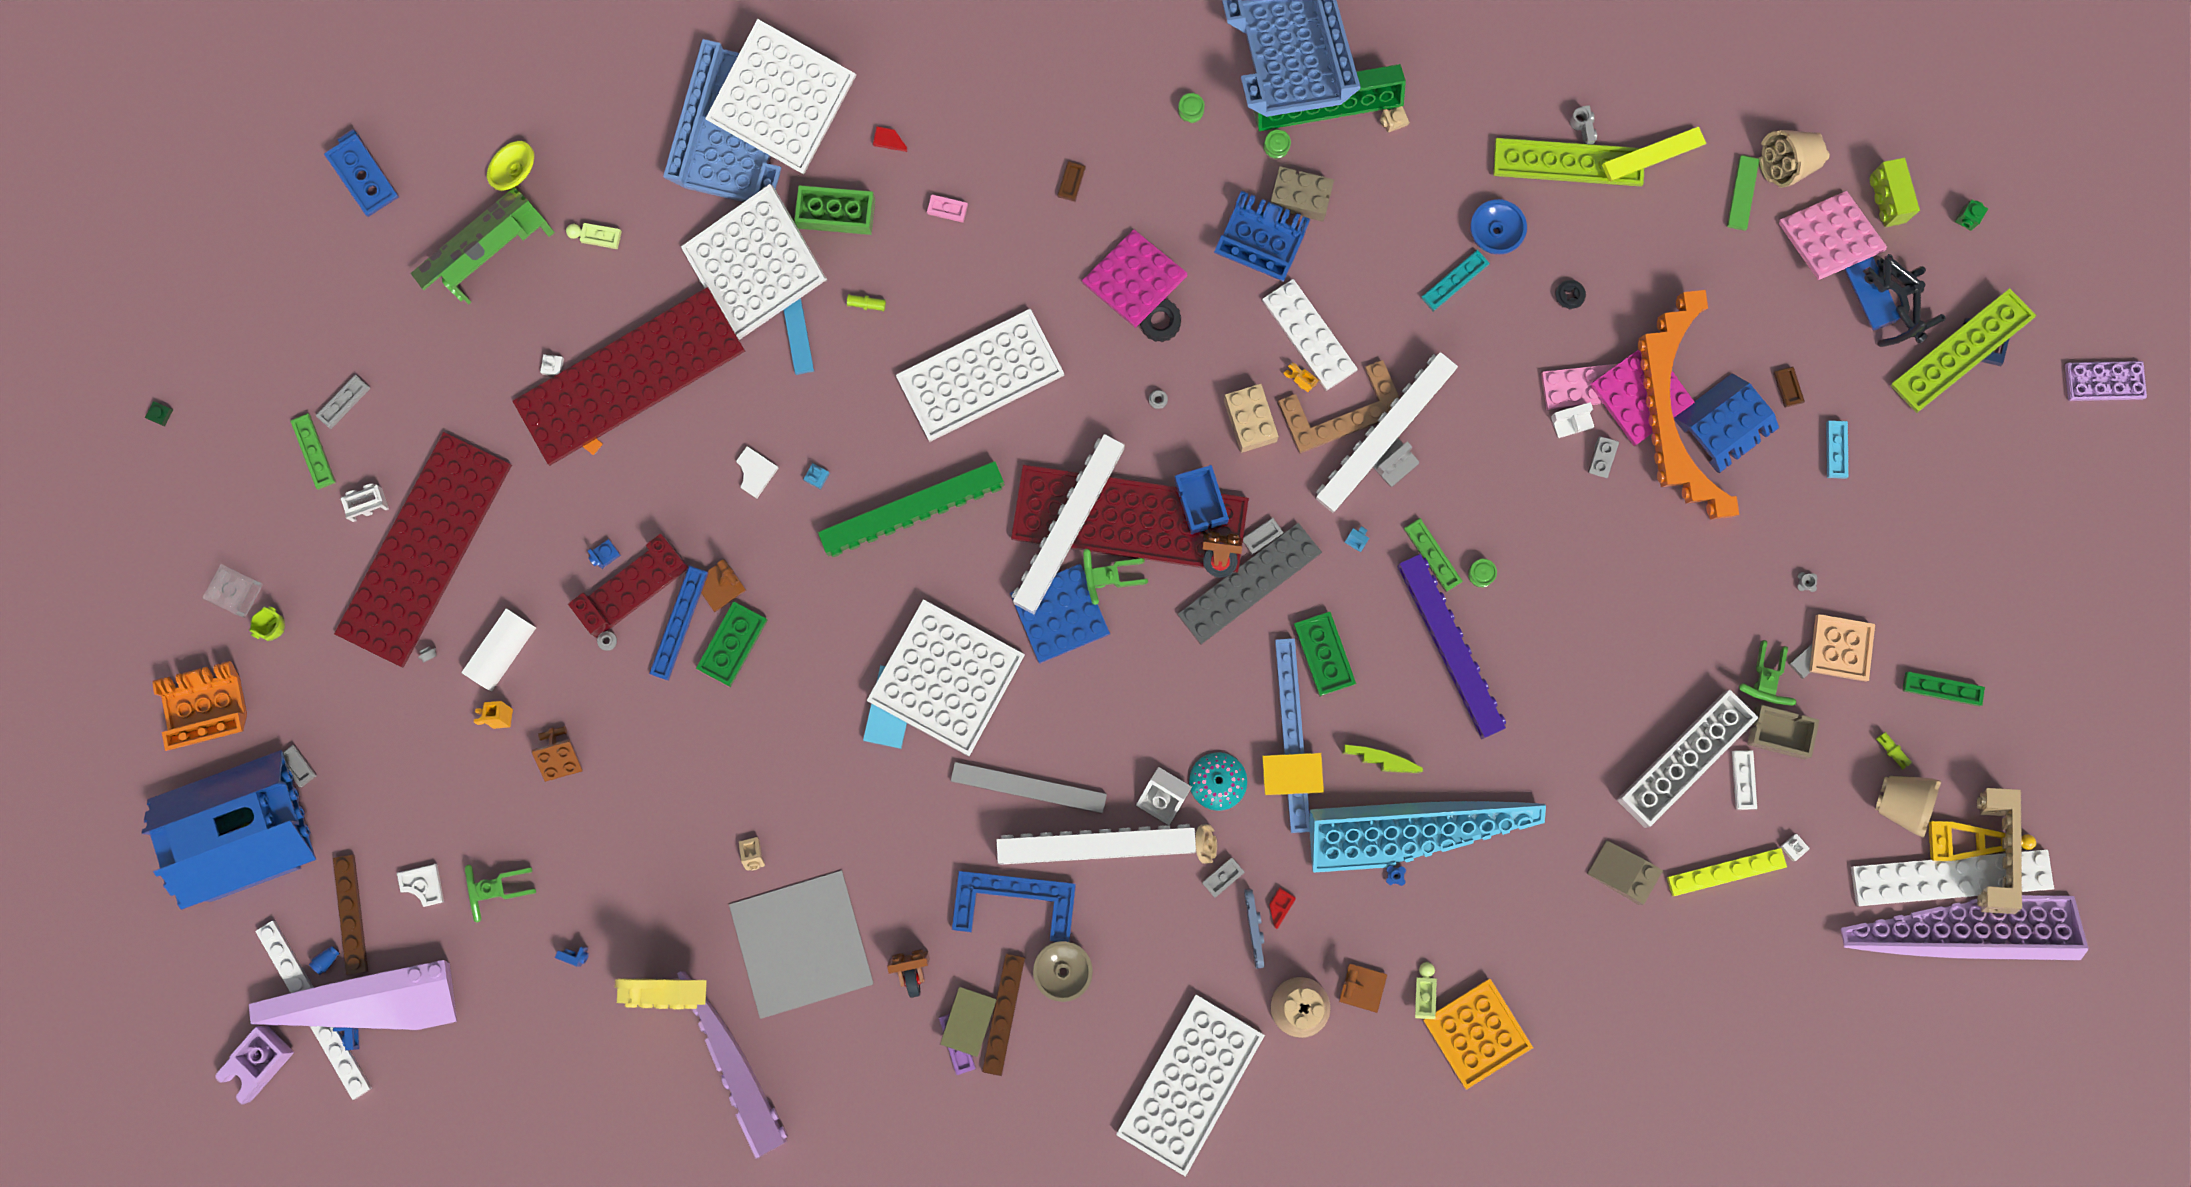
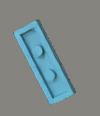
(1837, 449)

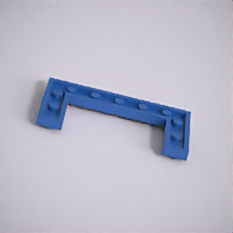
(973, 883)

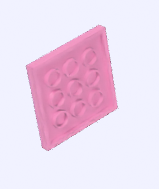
(1832, 235)

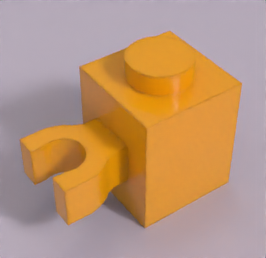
(495, 715)

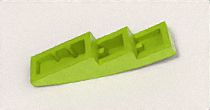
(1388, 761)

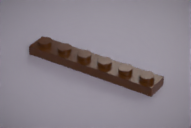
(350, 915)
(1003, 1015)

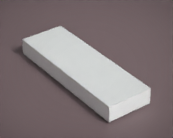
(1744, 780)

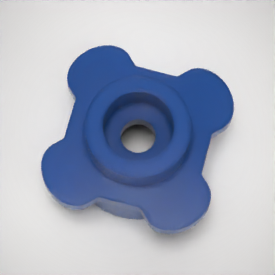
(1400, 879)

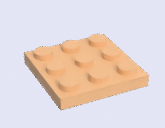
(1842, 647)

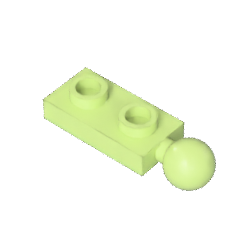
(595, 235)
(1426, 992)

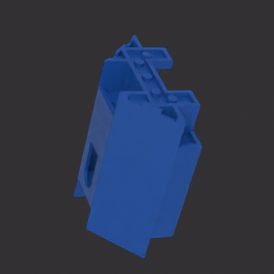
(207, 866)

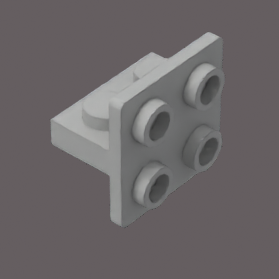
(1396, 462)

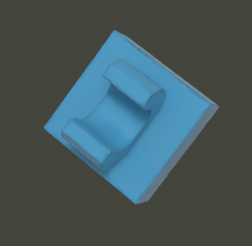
(816, 476)
(1357, 539)

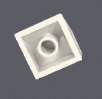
(1163, 796)

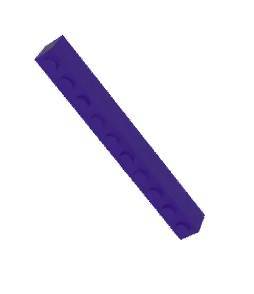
(1451, 646)

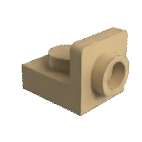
(1394, 119)
(751, 854)

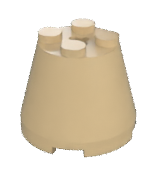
(1791, 156)
(1908, 801)
(1286, 1006)

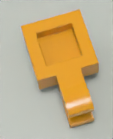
(1303, 378)

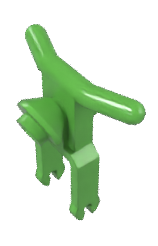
(1107, 575)
(1768, 679)
(490, 889)

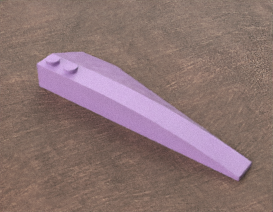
(393, 999)
(755, 1113)

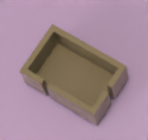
(1302, 193)
(1780, 734)

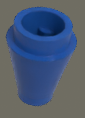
(324, 960)

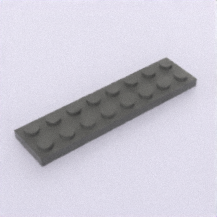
(1251, 583)

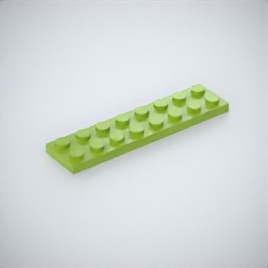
(1559, 161)
(1963, 350)

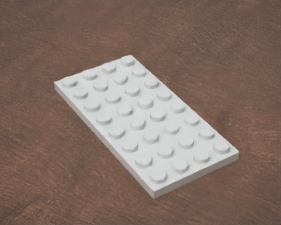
(980, 375)
(1190, 1085)

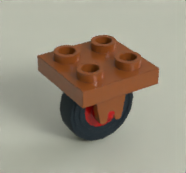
(1220, 553)
(910, 965)

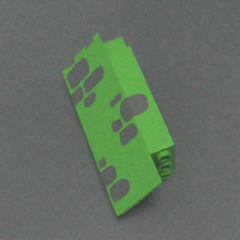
(479, 241)

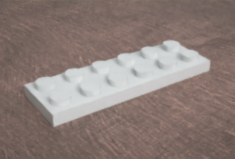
(1309, 334)

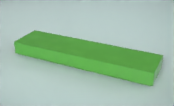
(1743, 193)
(313, 451)
(1434, 555)

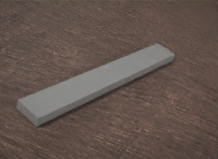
(1028, 787)

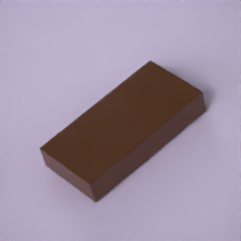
(1071, 181)
(1789, 387)

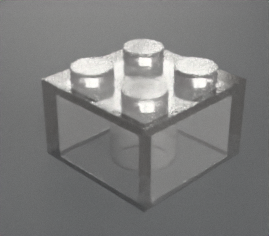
(232, 591)

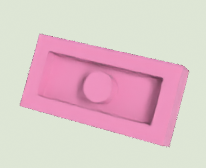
(947, 208)

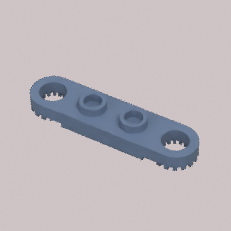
(1256, 937)

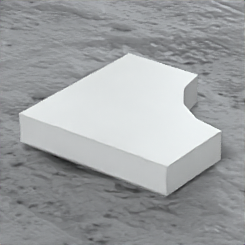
(756, 471)
(423, 883)

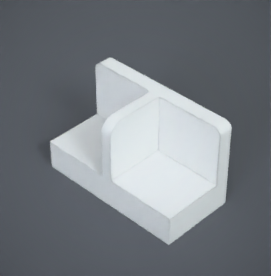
(1573, 420)

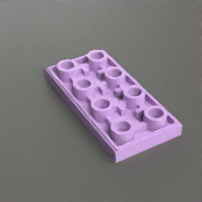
(2105, 381)

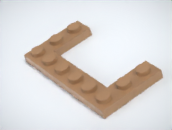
(1309, 438)

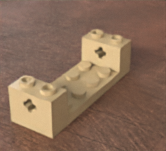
(2008, 804)

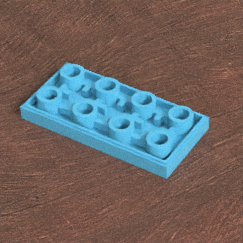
(883, 727)

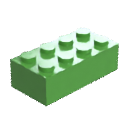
(835, 210)

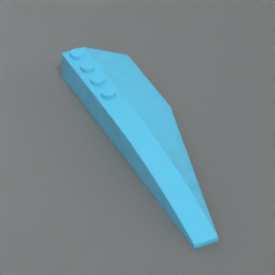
(1399, 832)

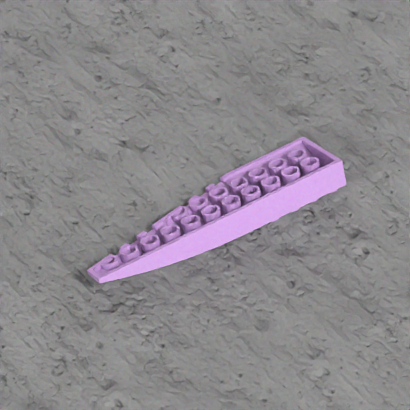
(2041, 930)

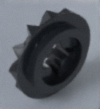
(1579, 294)

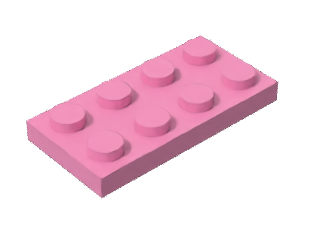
(1572, 386)

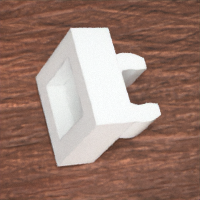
(552, 365)
(1794, 847)

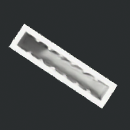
(498, 650)

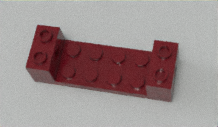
(629, 587)

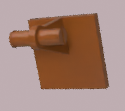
(721, 586)
(556, 758)
(1363, 988)

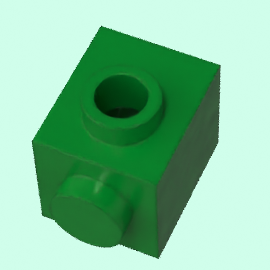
(1971, 214)

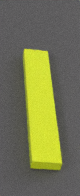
(1653, 154)

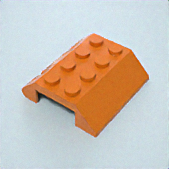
(201, 705)

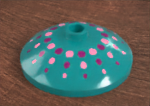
(1214, 795)

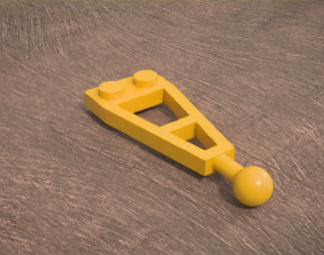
(1941, 841)

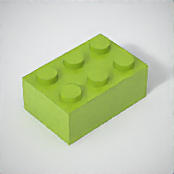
(1894, 192)

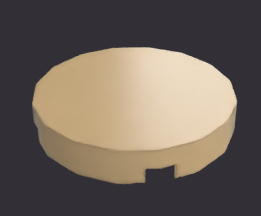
(1206, 843)

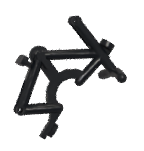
(1914, 286)

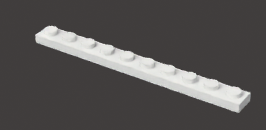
(296, 981)

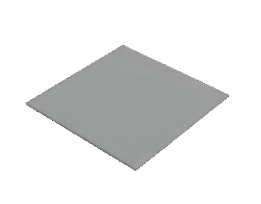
(801, 944)

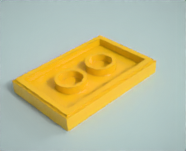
(1292, 774)

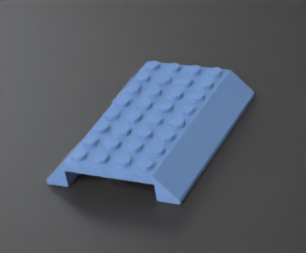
(1296, 54)
(707, 155)

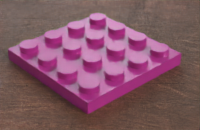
(1134, 278)
(1625, 397)

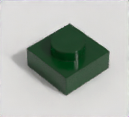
(158, 413)

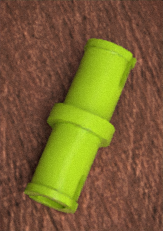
(866, 302)
(1894, 750)

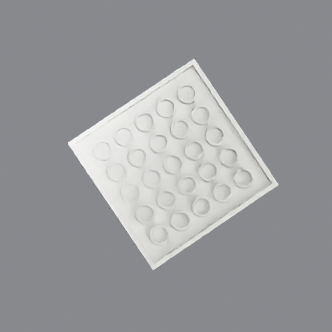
(780, 96)
(754, 261)
(946, 678)

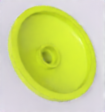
(510, 165)

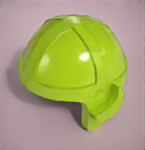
(267, 624)

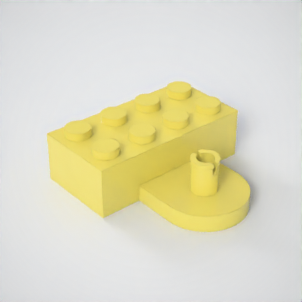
(661, 993)

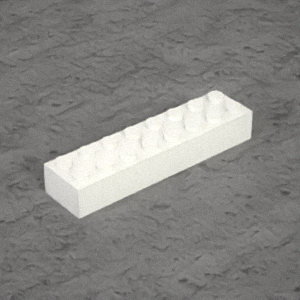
(1687, 758)

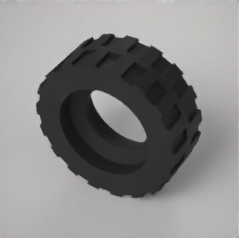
(1168, 332)

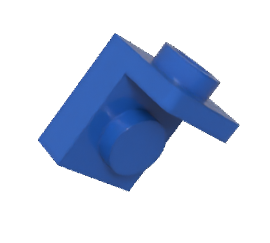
(603, 554)
(569, 956)
(350, 1038)

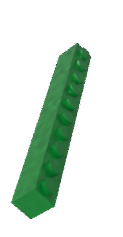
(911, 509)

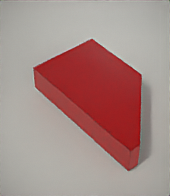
(888, 139)
(1280, 906)

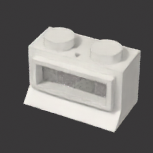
(363, 501)

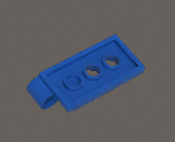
(351, 158)

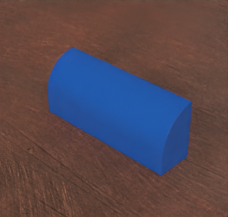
(1876, 305)

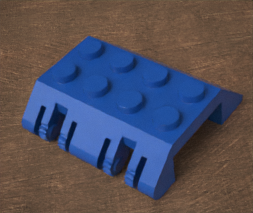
(1262, 238)
(1728, 420)

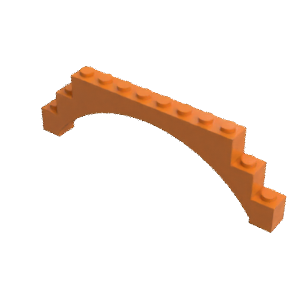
(1673, 461)

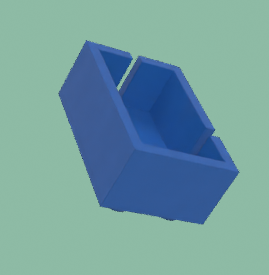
(1201, 499)

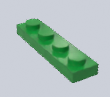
(1943, 689)

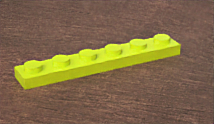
(1726, 872)

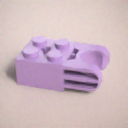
(255, 1062)

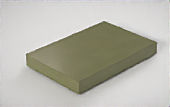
(968, 1022)

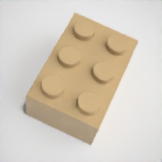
(1251, 418)

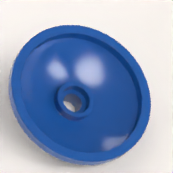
(1501, 216)

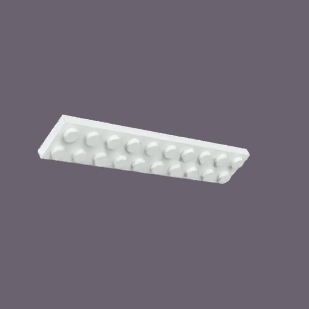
(1944, 878)

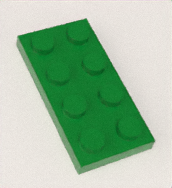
(732, 644)
(1324, 654)

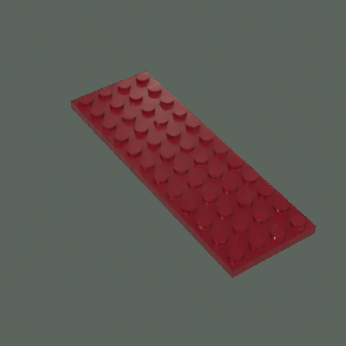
(628, 376)
(1125, 520)
(423, 550)

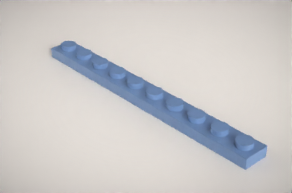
(1291, 726)

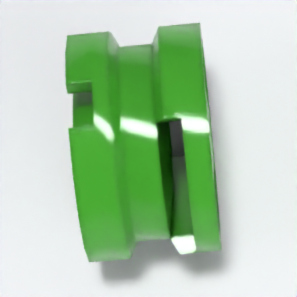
(1191, 107)
(1277, 144)
(1482, 573)

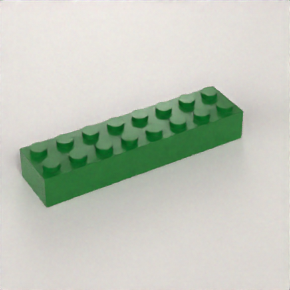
(1378, 90)

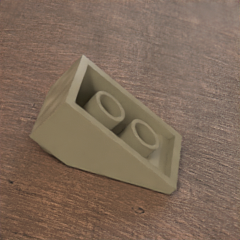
(1625, 873)

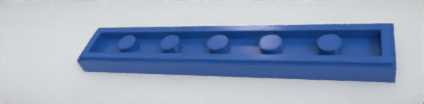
(678, 623)

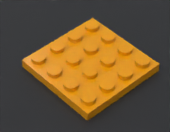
(1478, 1034)

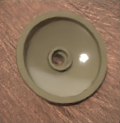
(1058, 986)

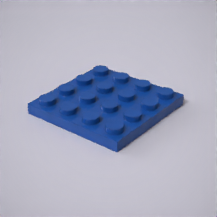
(1064, 617)

